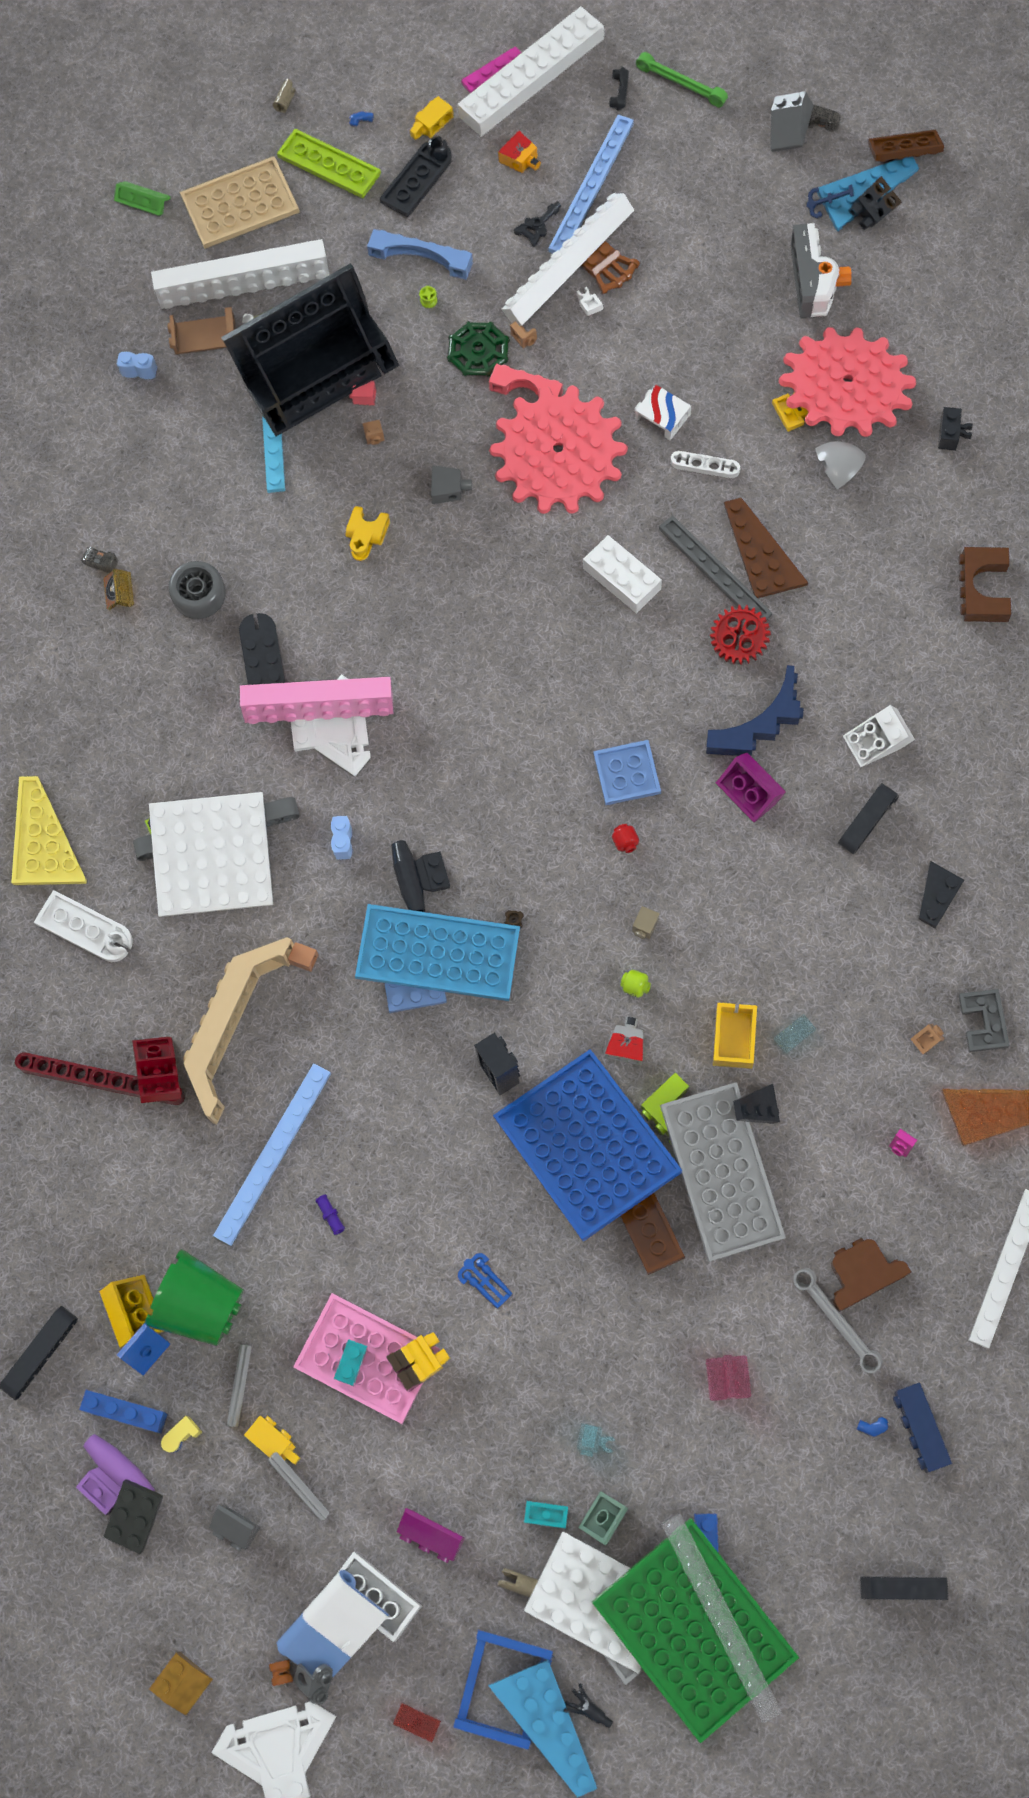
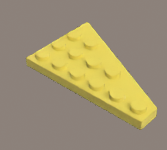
(40, 844)

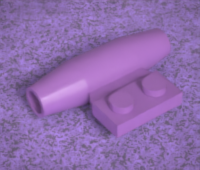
(105, 1481)

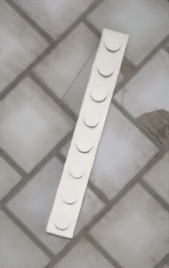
(1003, 1276)

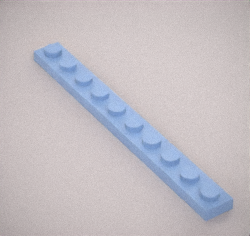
(592, 181)
(272, 1154)

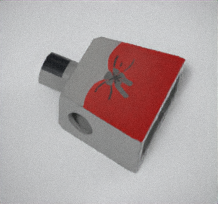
(626, 1043)

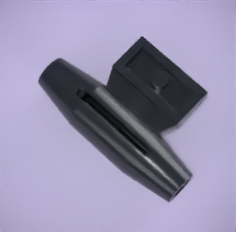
(415, 876)

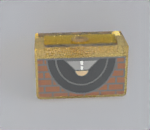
(118, 589)

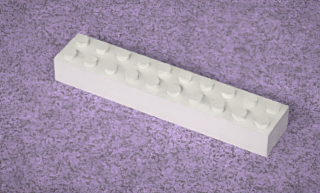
(530, 71)
(240, 274)

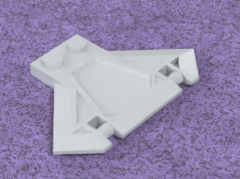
(334, 739)
(277, 1748)

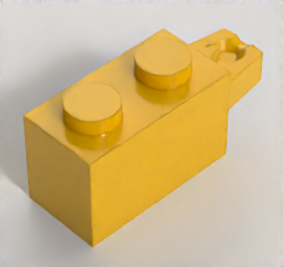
(431, 118)
(271, 1440)

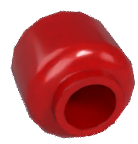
(625, 838)

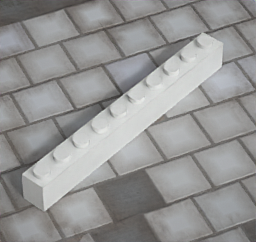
(567, 259)

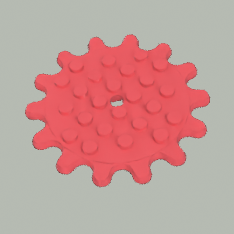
(827, 397)
(563, 474)

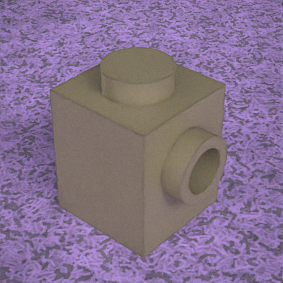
(645, 923)

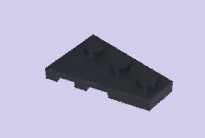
(938, 894)
(758, 1106)

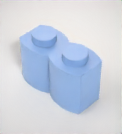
(136, 365)
(341, 837)

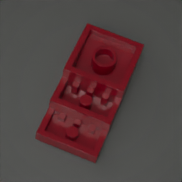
(156, 1069)

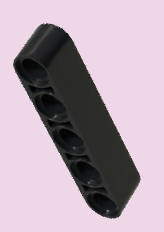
(37, 1352)

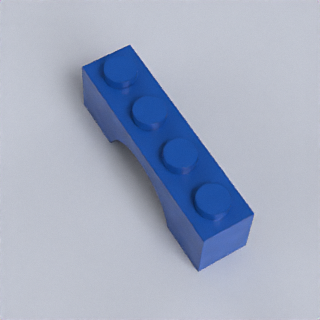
(123, 1411)

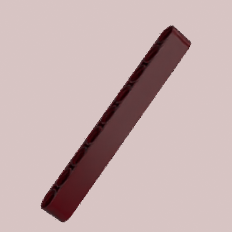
(88, 1080)

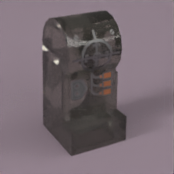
(824, 118)
(99, 560)

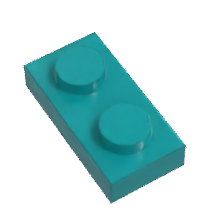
(350, 1362)
(546, 1514)

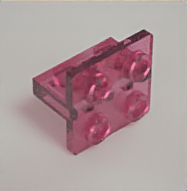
(728, 1378)

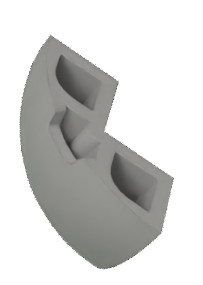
(840, 461)

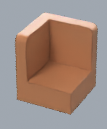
(303, 956)

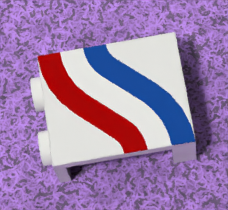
(663, 410)

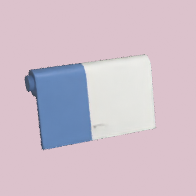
(332, 1626)

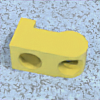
(179, 1433)

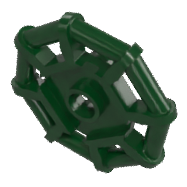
(479, 357)

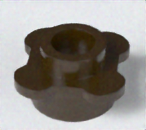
(514, 915)

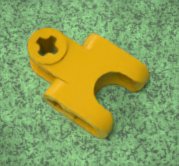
(365, 533)

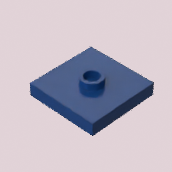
(143, 1349)

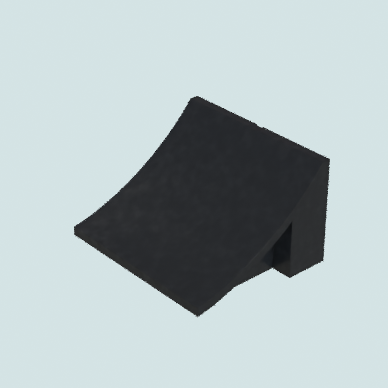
(310, 350)

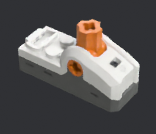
(814, 274)

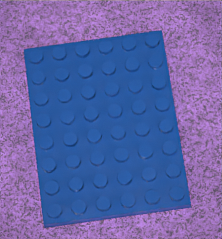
(587, 1145)

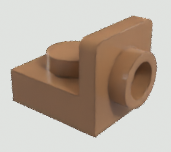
(521, 336)
(373, 432)
(928, 1038)

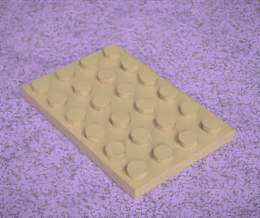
(239, 202)

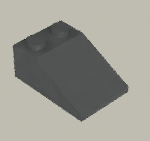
(790, 120)

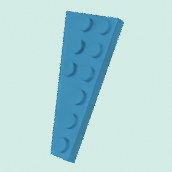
(892, 172)
(538, 1708)

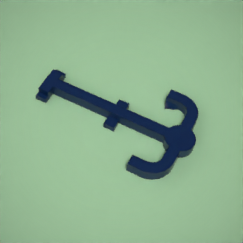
(811, 204)

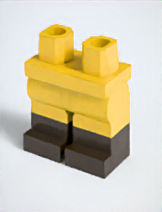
(425, 1361)

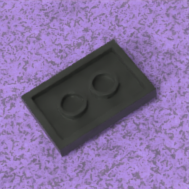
(133, 1516)

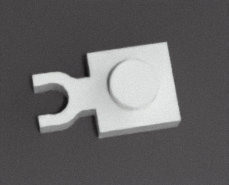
(589, 303)

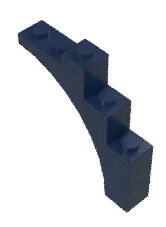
(765, 726)

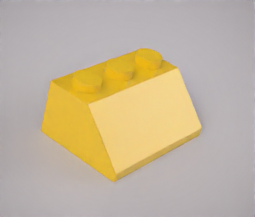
(127, 1306)

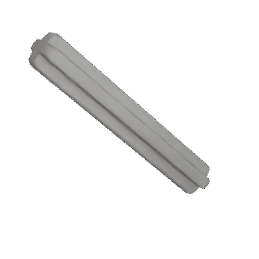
(239, 1386)
(298, 1486)

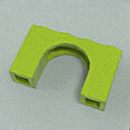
(670, 1091)

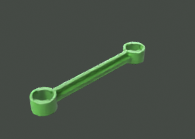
(715, 96)

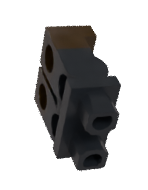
(870, 208)

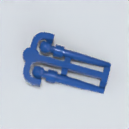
(469, 1264)

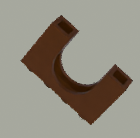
(975, 605)

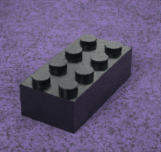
(498, 1063)

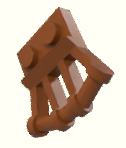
(604, 258)

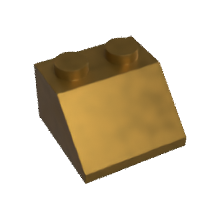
(180, 1683)

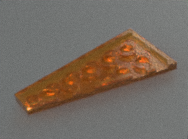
(986, 1112)

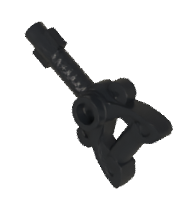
(537, 224)

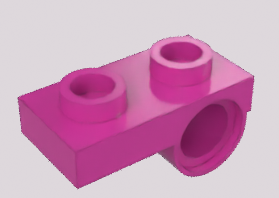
(902, 1143)

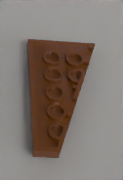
(764, 560)

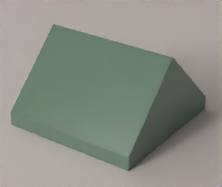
(603, 1518)

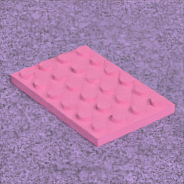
(376, 1381)

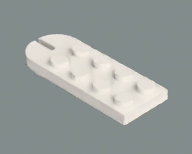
(84, 927)

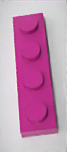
(481, 75)

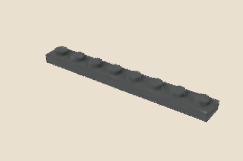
(711, 566)

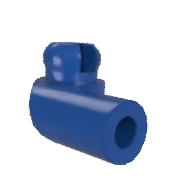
(363, 116)
(875, 1428)

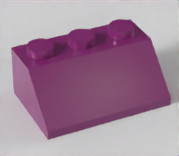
(750, 787)
(429, 1535)

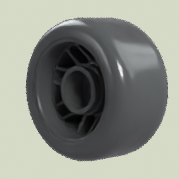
(197, 590)

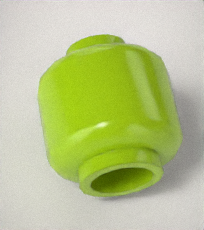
(635, 983)

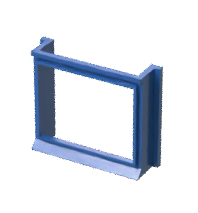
(481, 1729)

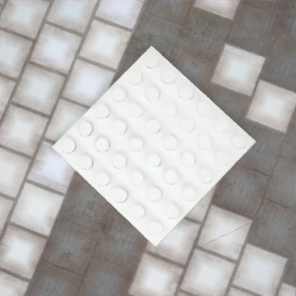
(210, 854)

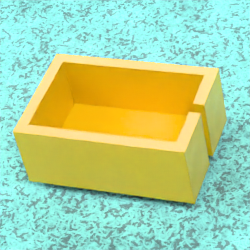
(735, 1036)

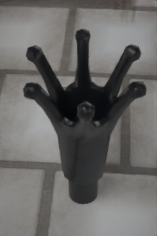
(588, 1708)

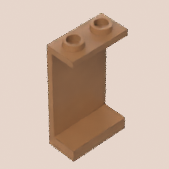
(200, 334)

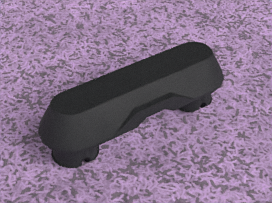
(620, 101)

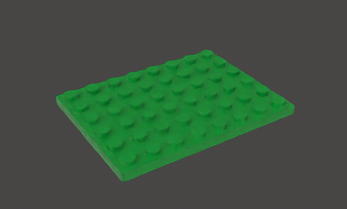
(675, 1642)

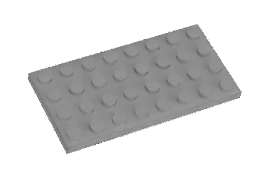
(722, 1173)

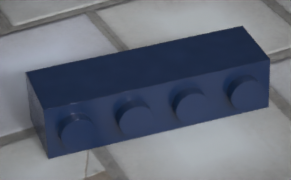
(922, 1427)

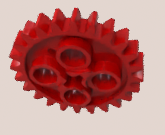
(756, 637)

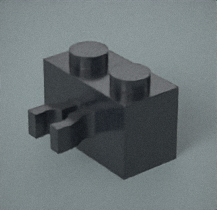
(952, 428)

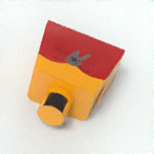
(519, 153)

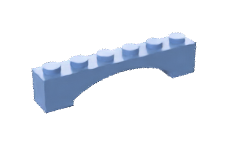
(387, 244)

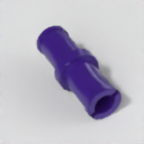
(330, 1214)

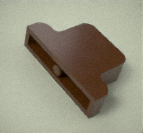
(863, 1272)

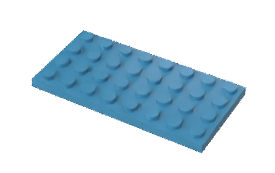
(437, 952)

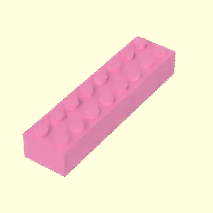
(316, 700)

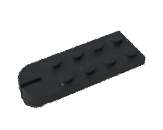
(418, 176)
(261, 650)

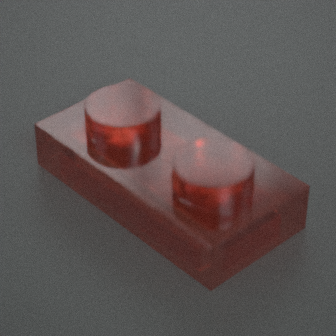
(417, 1722)

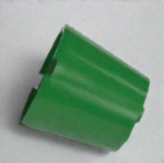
(195, 1301)

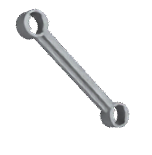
(838, 1320)

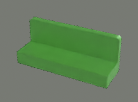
(140, 197)

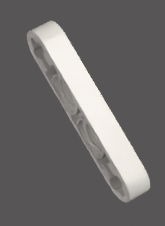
(704, 467)

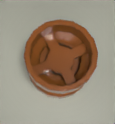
(280, 1667)

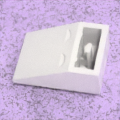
(878, 736)

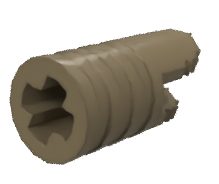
(284, 96)
(524, 1584)

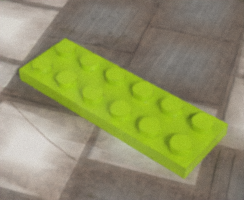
(329, 163)

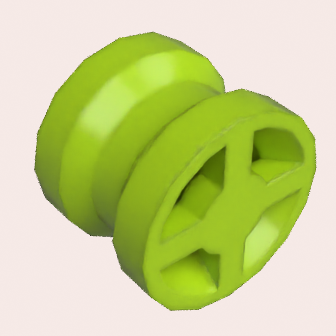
(428, 292)

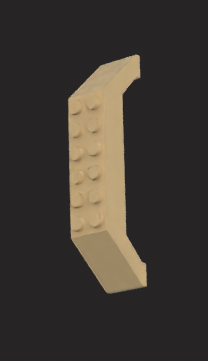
(224, 1015)

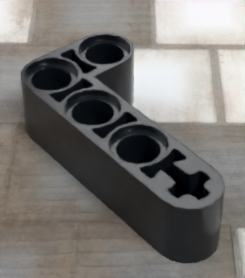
(868, 818)
(904, 1588)

